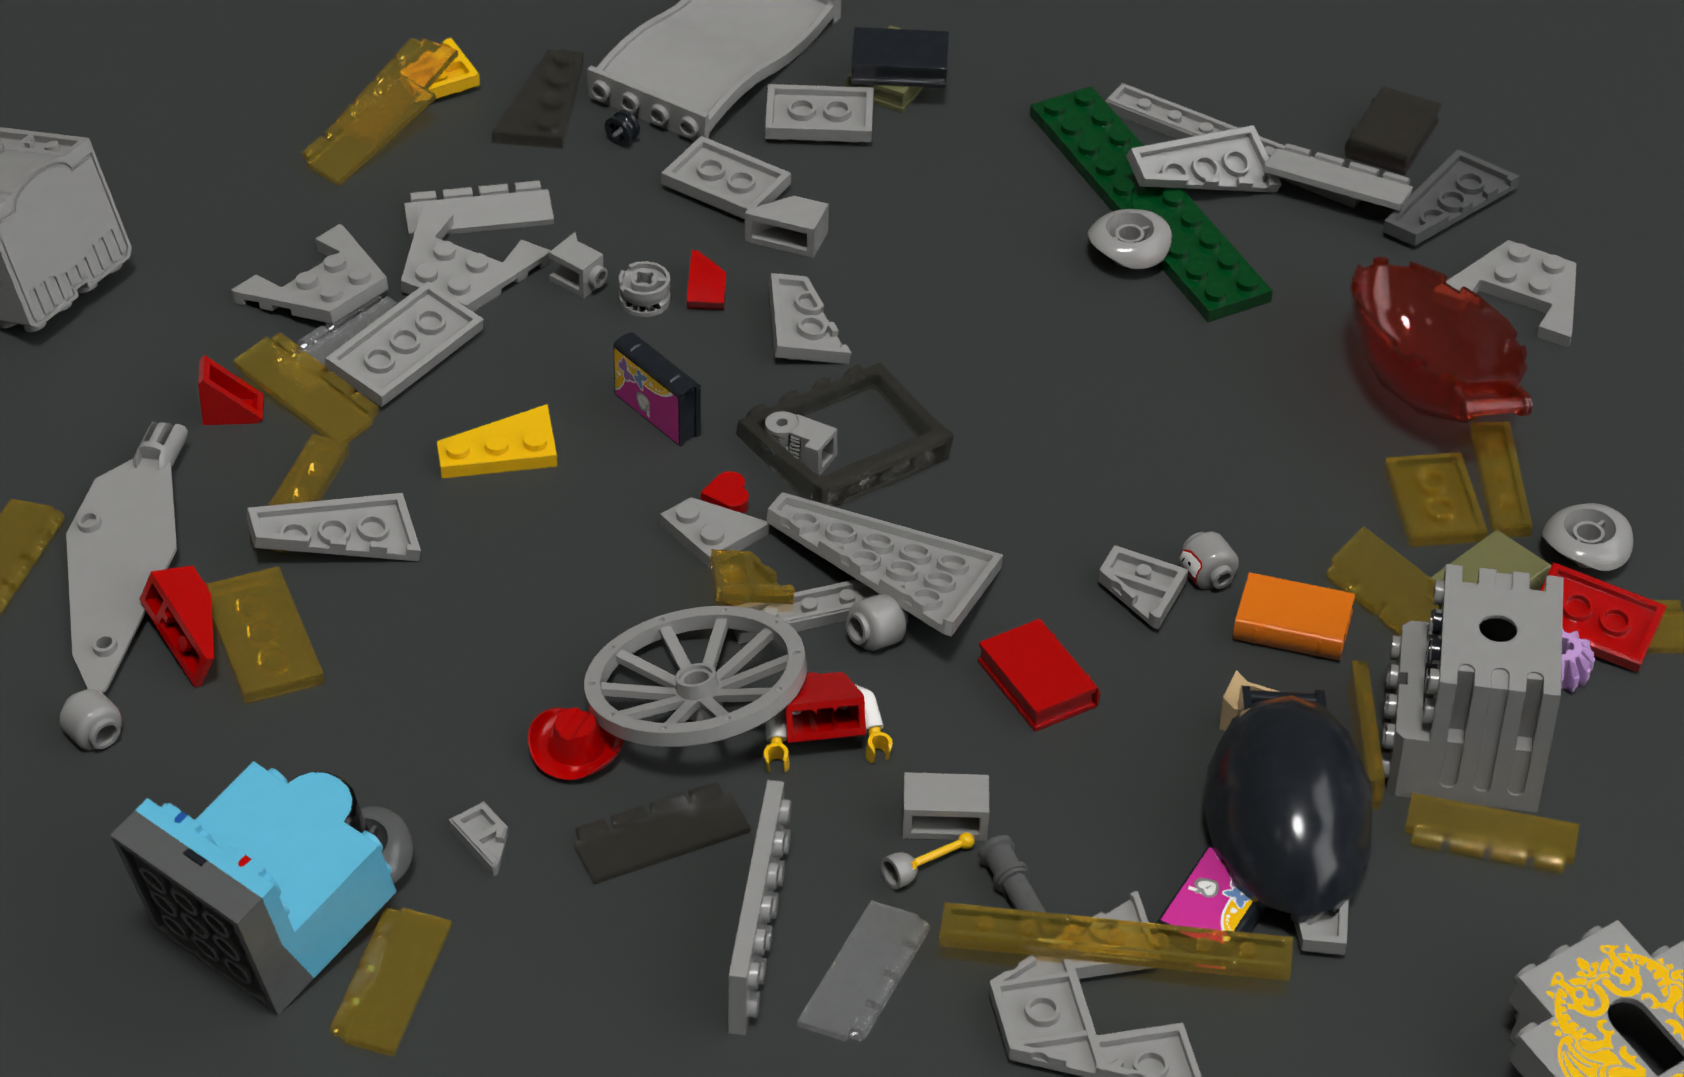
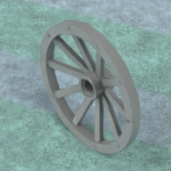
(697, 687)

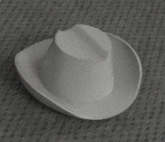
(1132, 237)
(1590, 536)

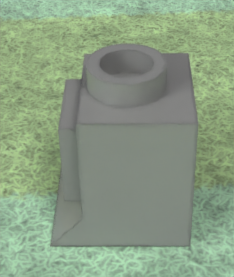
(580, 269)

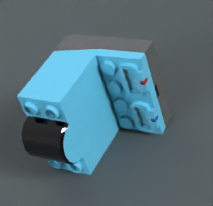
(261, 878)

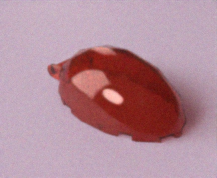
(1437, 345)

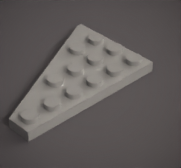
(921, 571)

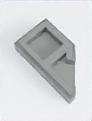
(481, 835)

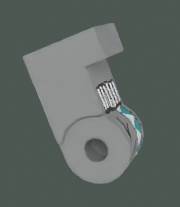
(804, 439)

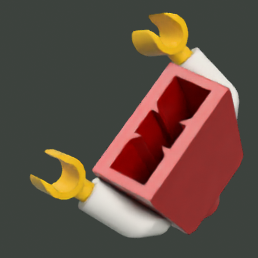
(825, 709)

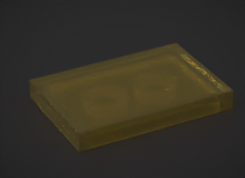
(1435, 499)

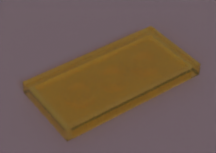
(263, 635)

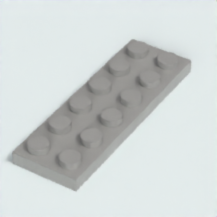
(758, 908)

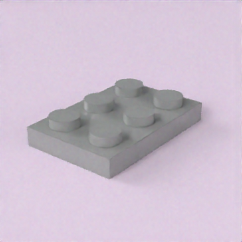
(819, 113)
(725, 177)

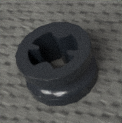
(622, 128)

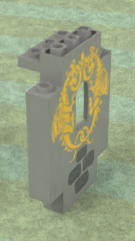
(1566, 1003)

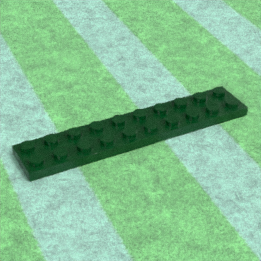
(1199, 256)

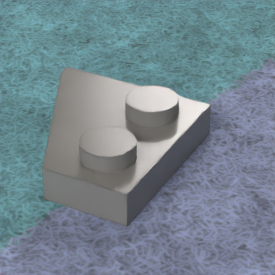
(709, 526)
(1143, 583)

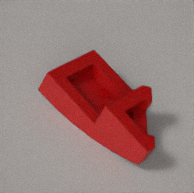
(705, 283)

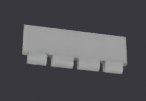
(1330, 174)
(489, 211)

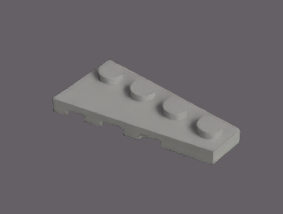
(1207, 161)
(347, 526)

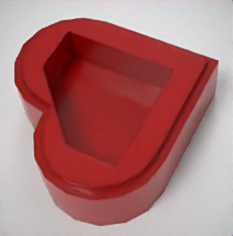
(727, 491)

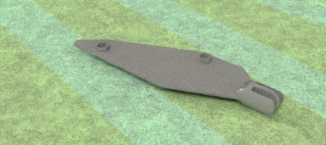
(114, 545)

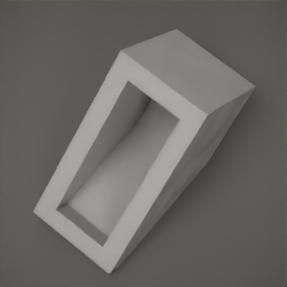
(788, 225)

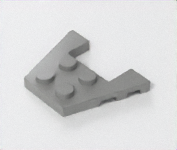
(460, 272)
(1528, 279)
(326, 291)

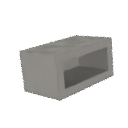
(945, 806)

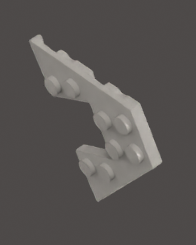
(1050, 1024)

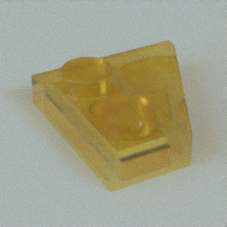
(743, 578)

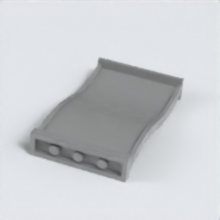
(703, 57)

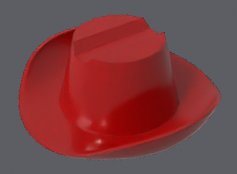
(571, 743)

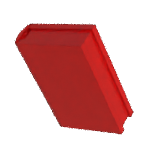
(1038, 675)

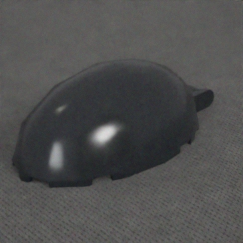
(1290, 803)

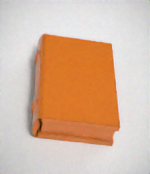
(1294, 616)

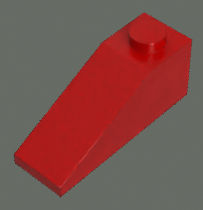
(183, 615)

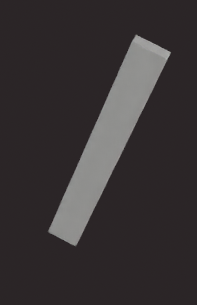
(1184, 123)

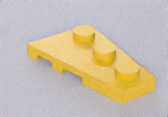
(501, 446)

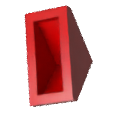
(226, 397)

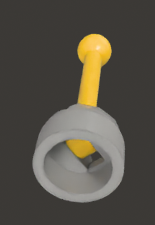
(901, 868)

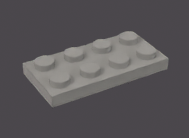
(404, 344)

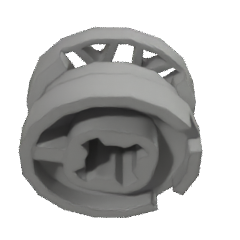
(644, 286)

